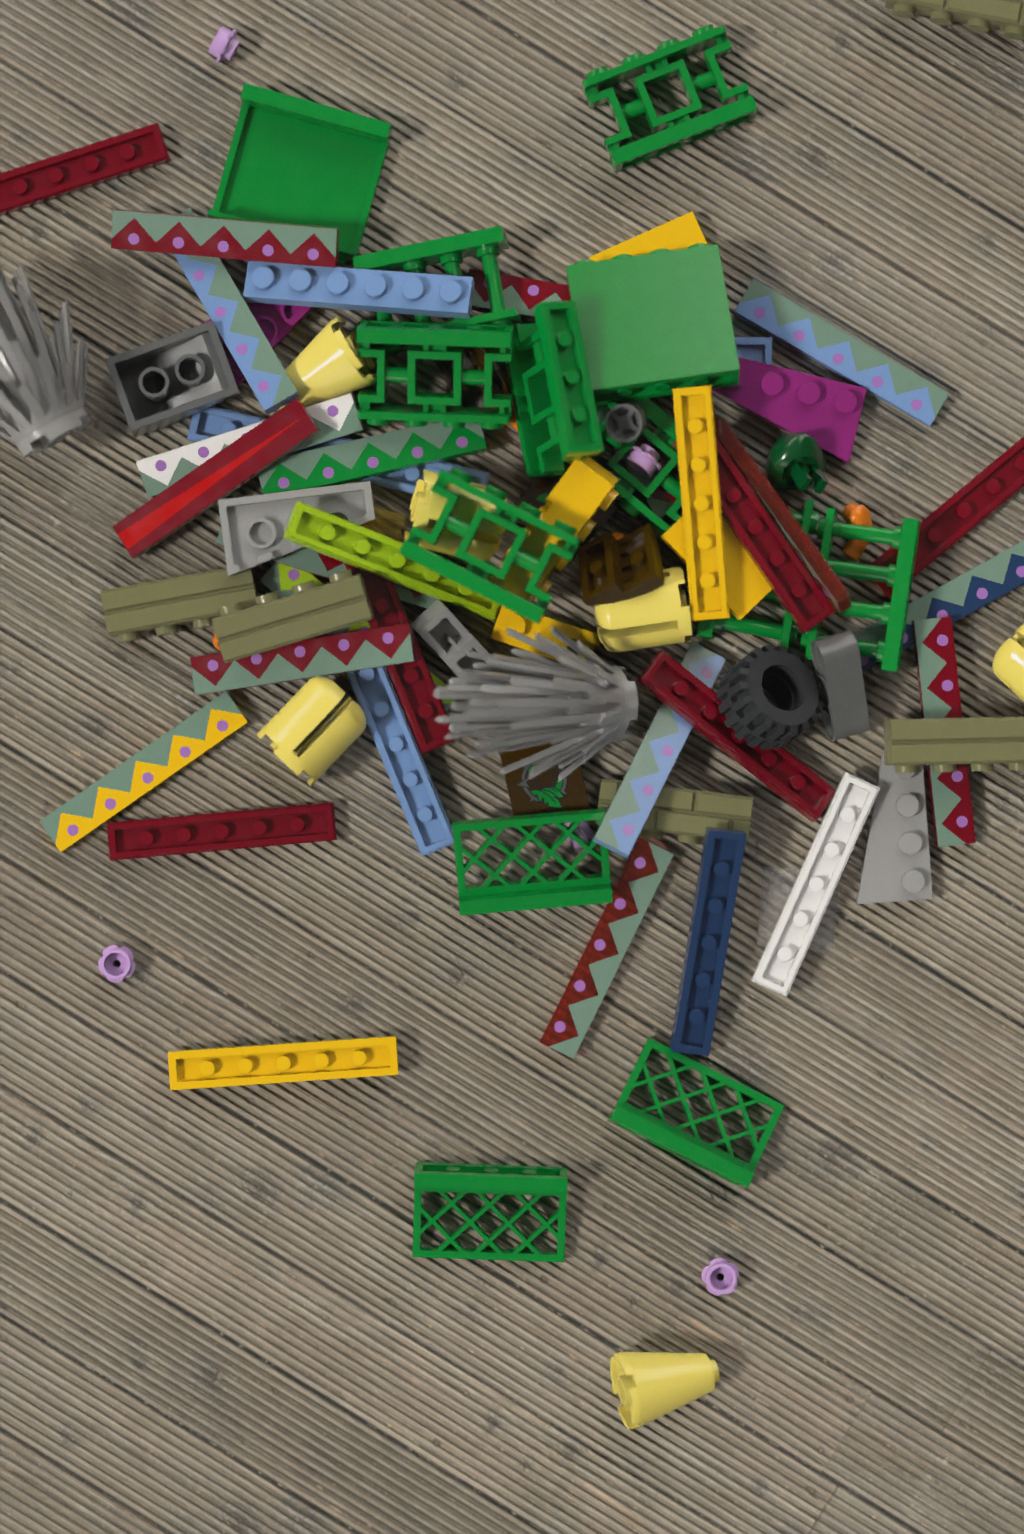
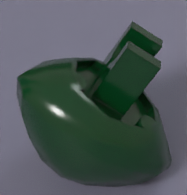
(796, 463)

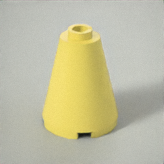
(330, 366)
(659, 1383)

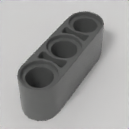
(841, 679)

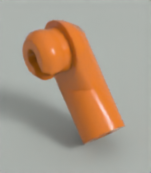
(856, 515)

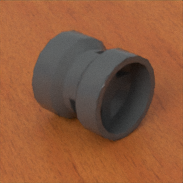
(621, 426)

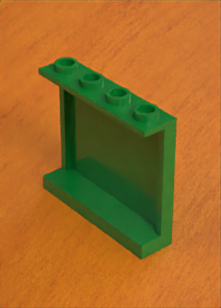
(303, 166)
(654, 323)

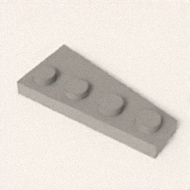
(256, 523)
(897, 842)

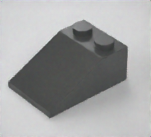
(172, 378)

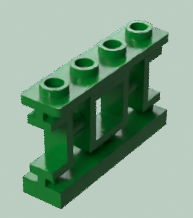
(680, 128)
(435, 342)
(553, 391)
(661, 439)
(477, 571)

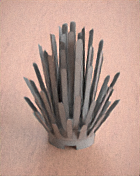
(38, 390)
(545, 700)

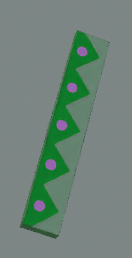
(372, 457)

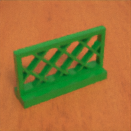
(527, 892)
(681, 1143)
(485, 1180)

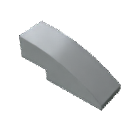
(448, 637)

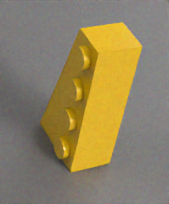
(573, 501)

